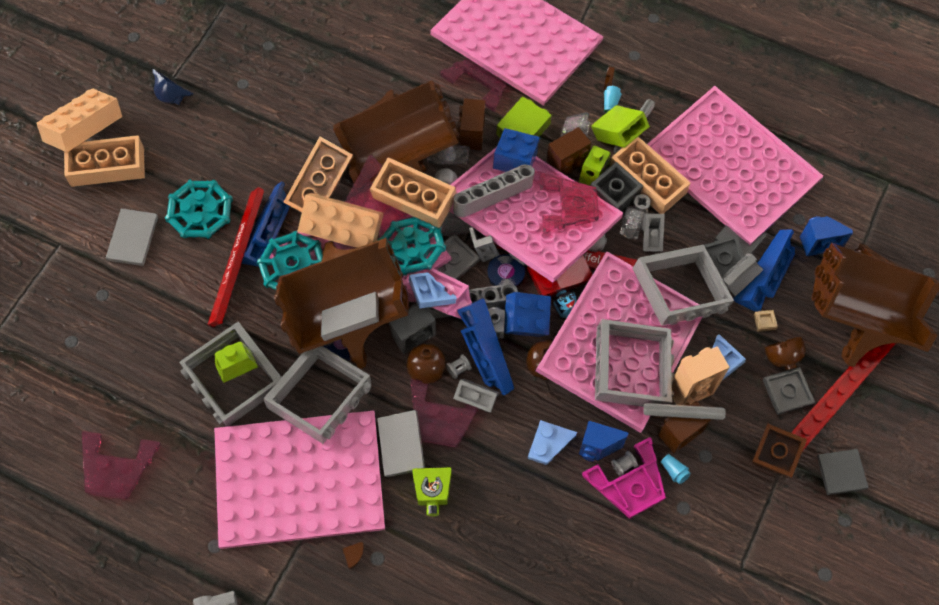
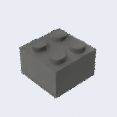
(617, 187)
(413, 329)

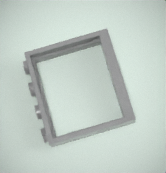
(675, 258)
(638, 331)
(210, 349)
(297, 371)

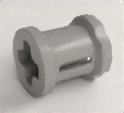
(639, 202)
(452, 367)
(624, 463)

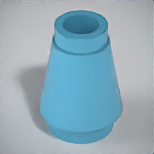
(611, 97)
(676, 470)

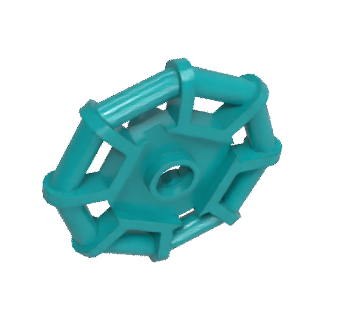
(199, 199)
(419, 239)
(287, 253)

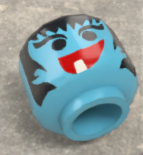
(565, 302)

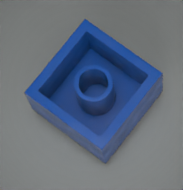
(515, 150)
(527, 314)

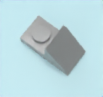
(653, 232)

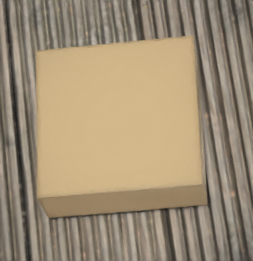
(765, 320)

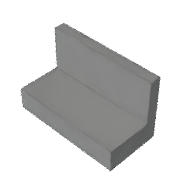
(484, 247)
(742, 274)
(476, 395)

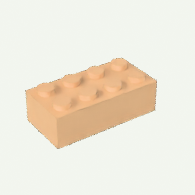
(79, 120)
(105, 161)
(320, 173)
(659, 179)
(413, 192)
(339, 221)
(699, 376)

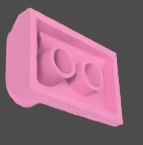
(451, 285)

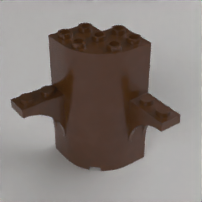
(399, 128)
(336, 280)
(874, 297)

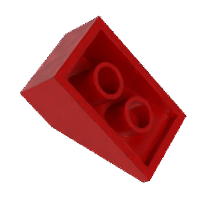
(574, 276)

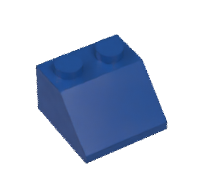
(821, 233)
(601, 441)

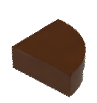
(609, 77)
(353, 554)

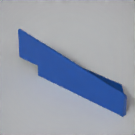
(266, 225)
(774, 265)
(484, 346)

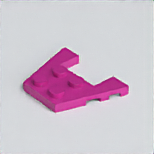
(634, 490)

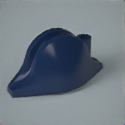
(167, 90)

